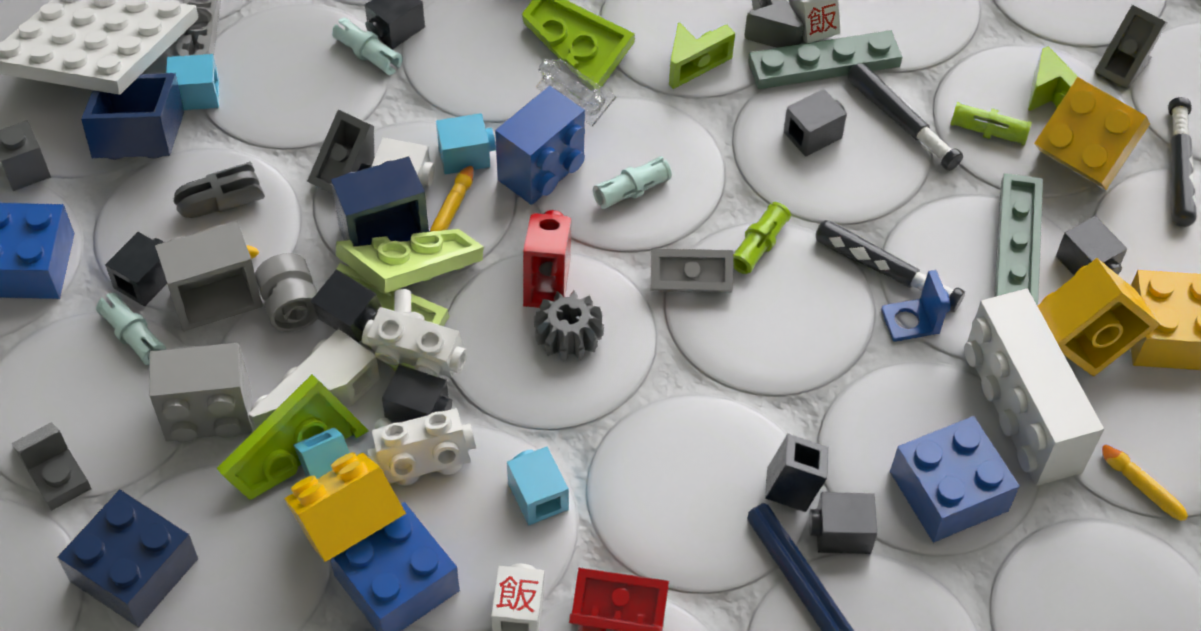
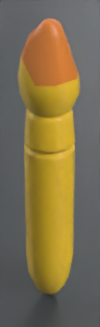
(453, 200)
(1144, 482)

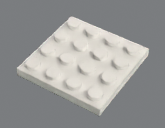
(94, 41)

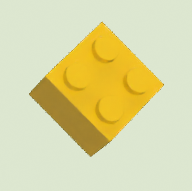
(1092, 133)
(1177, 306)
(1096, 317)
(344, 504)

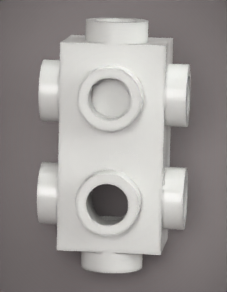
(409, 339)
(421, 446)

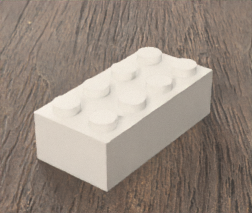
(1032, 388)

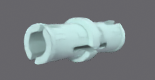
(367, 46)
(632, 182)
(129, 327)

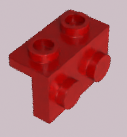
(618, 602)

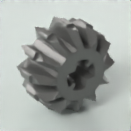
(568, 325)

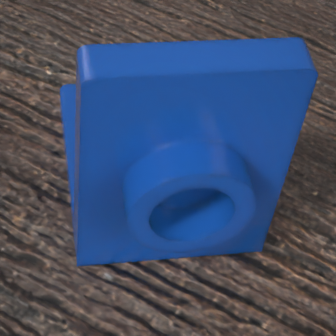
(928, 309)

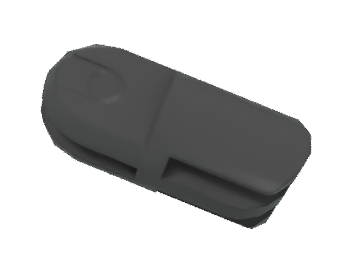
(219, 191)

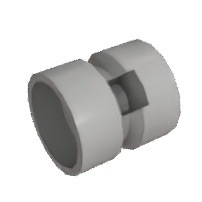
(287, 291)

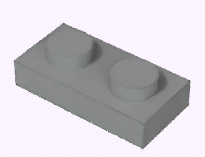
(692, 270)

